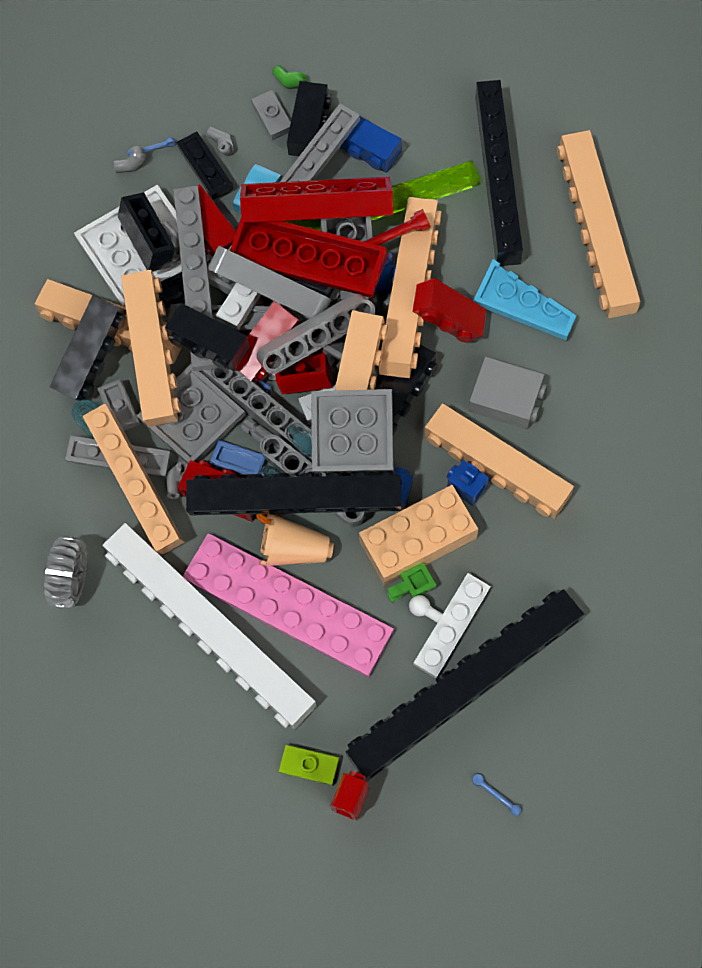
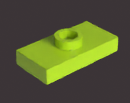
(309, 765)

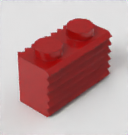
(305, 375)

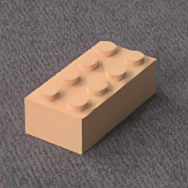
(418, 534)

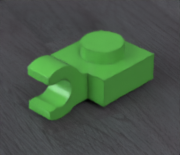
(414, 581)

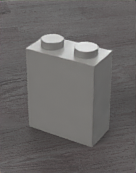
(507, 393)

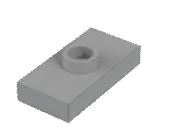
(271, 114)
(117, 399)

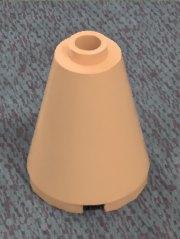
(292, 543)

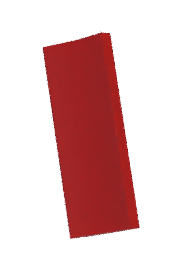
(316, 199)
(312, 255)

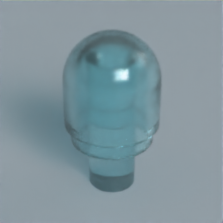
(301, 440)

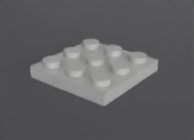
(203, 419)
(352, 430)

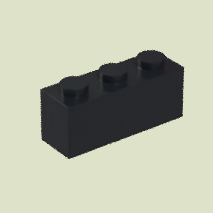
(308, 115)
(146, 232)
(207, 337)

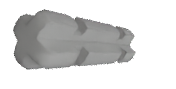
(258, 432)

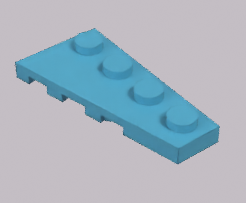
(514, 299)

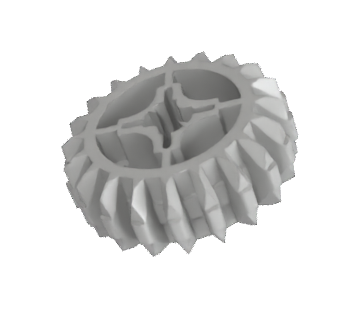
(65, 572)

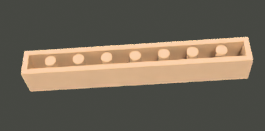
(598, 224)
(411, 269)

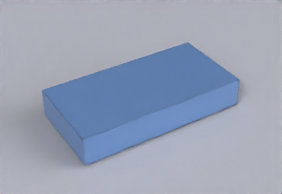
(237, 459)

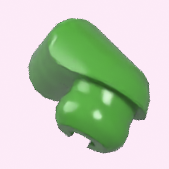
(289, 79)

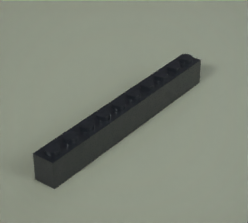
(464, 685)

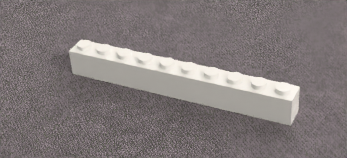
(210, 626)

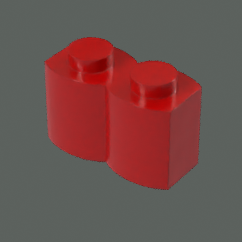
(350, 795)

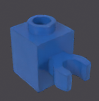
(467, 481)

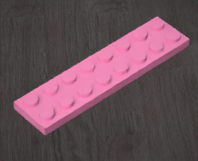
(288, 605)

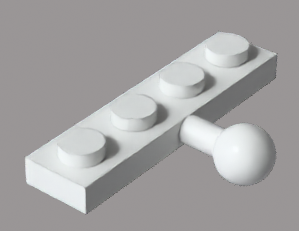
(237, 306)
(449, 624)

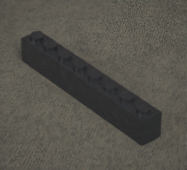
(498, 173)
(293, 494)

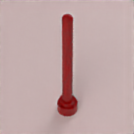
(417, 222)

